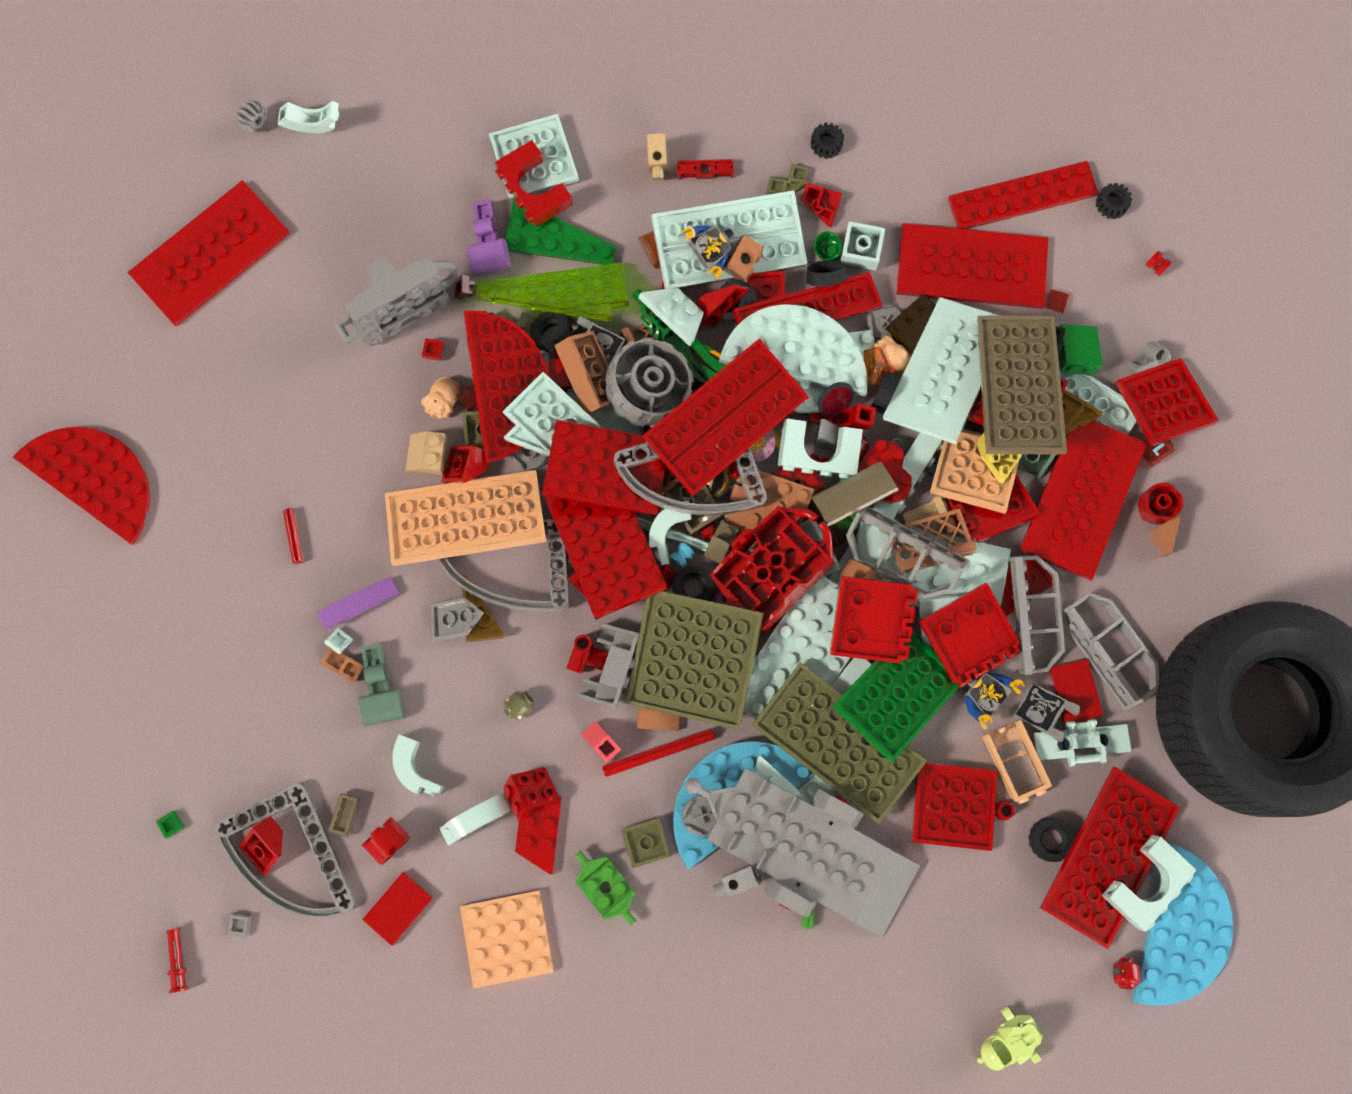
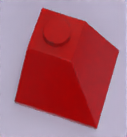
(464, 464)
(263, 845)

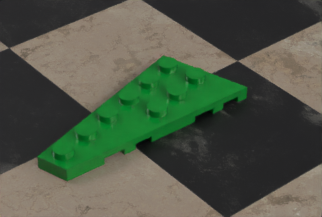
(555, 240)

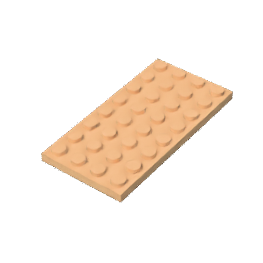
(464, 518)

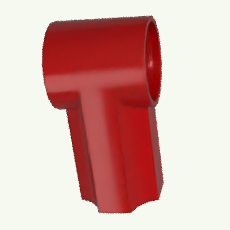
(579, 656)

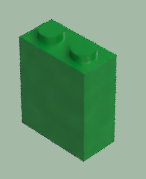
(1080, 350)

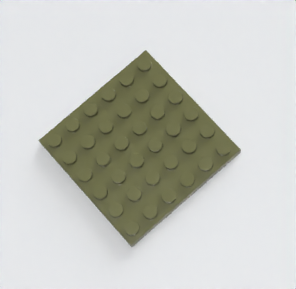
(695, 658)

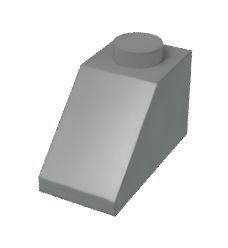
(826, 435)

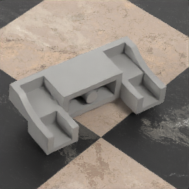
(616, 668)

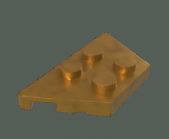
(1077, 412)

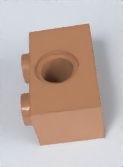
(751, 250)

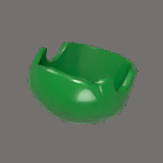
(828, 246)

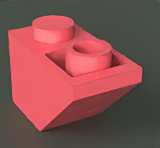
(601, 742)

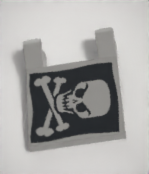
(609, 341)
(1042, 710)

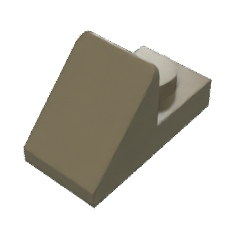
(721, 542)

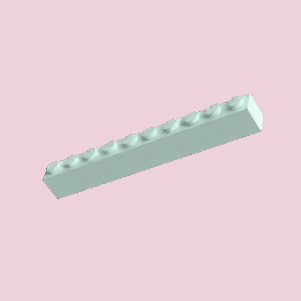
(914, 463)

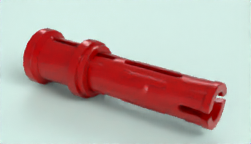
(174, 935)

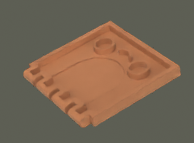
(779, 493)

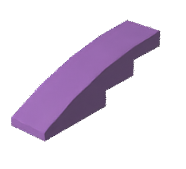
(357, 603)

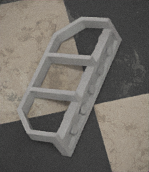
(905, 535)
(1022, 606)
(1100, 659)

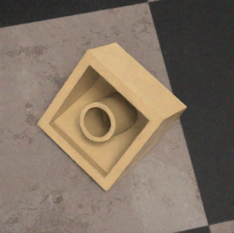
(427, 453)

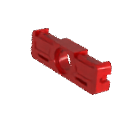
(692, 168)

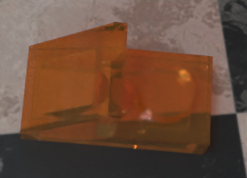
(876, 365)

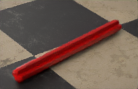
(658, 752)

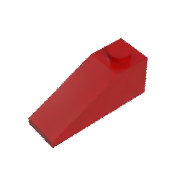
(719, 302)

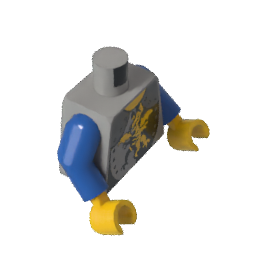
(710, 246)
(987, 694)

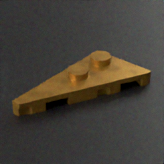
(486, 627)

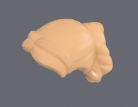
(896, 354)
(441, 397)

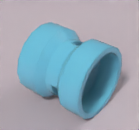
(683, 554)

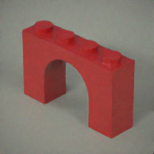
(537, 207)

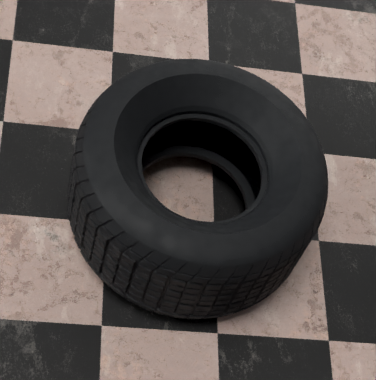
(1200, 723)

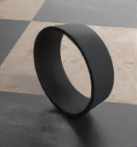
(817, 275)

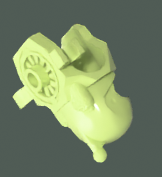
(1011, 1042)

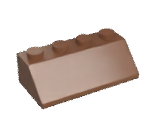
(586, 370)

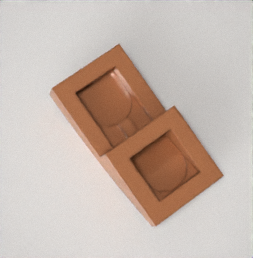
(342, 665)
(657, 720)

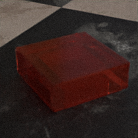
(1057, 301)

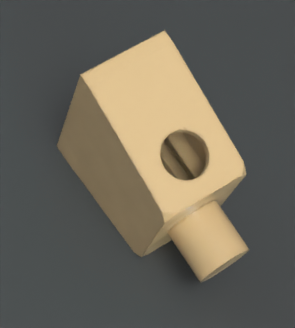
(657, 155)

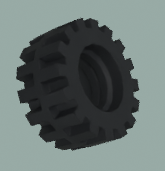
(827, 150)
(1120, 193)

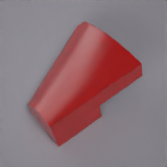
(822, 202)

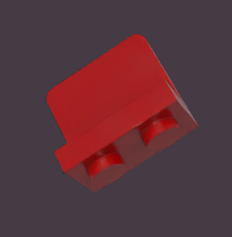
(530, 791)

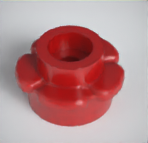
(709, 531)

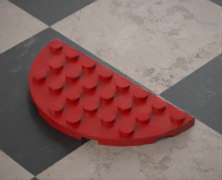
(502, 367)
(94, 474)

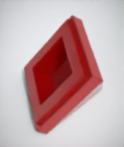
(668, 575)

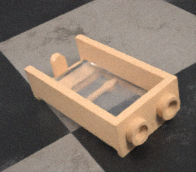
(1017, 762)

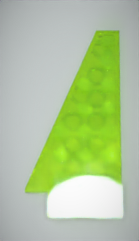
(574, 292)

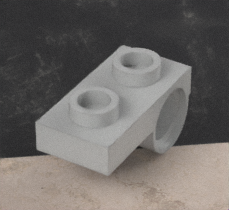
(1153, 356)

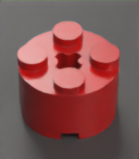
(1151, 500)
(386, 841)

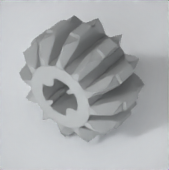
(251, 116)

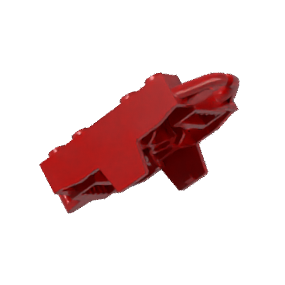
(774, 537)

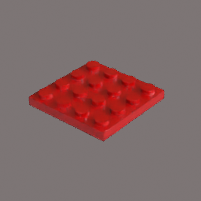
(1166, 402)
(954, 806)

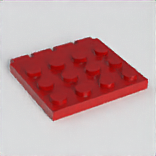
(988, 523)
(873, 619)
(970, 635)

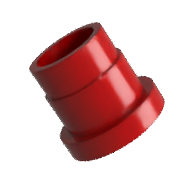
(999, 815)

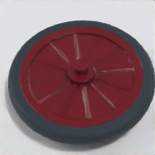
(835, 399)

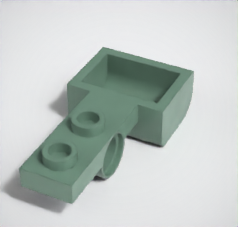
(381, 703)

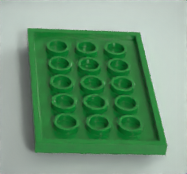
(897, 699)

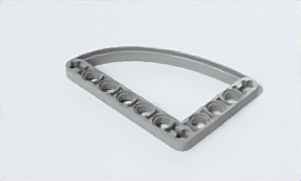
(691, 508)
(519, 604)
(321, 858)

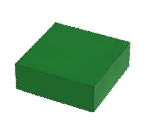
(170, 824)

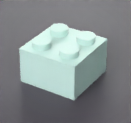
(862, 246)

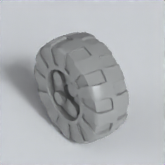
(648, 381)

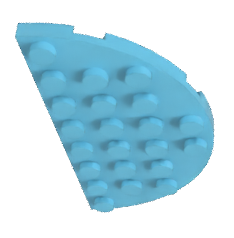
(722, 770)
(1187, 941)

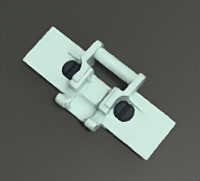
(1084, 735)

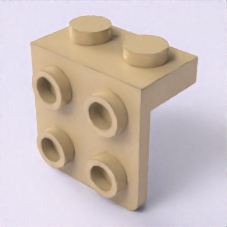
(935, 507)

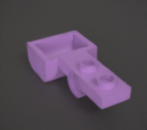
(490, 253)

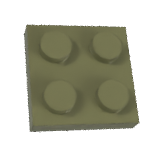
(645, 842)

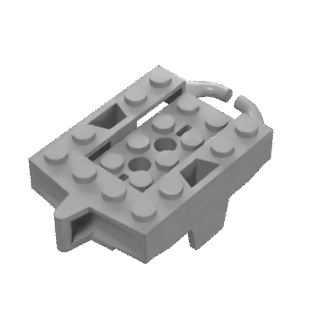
(396, 299)

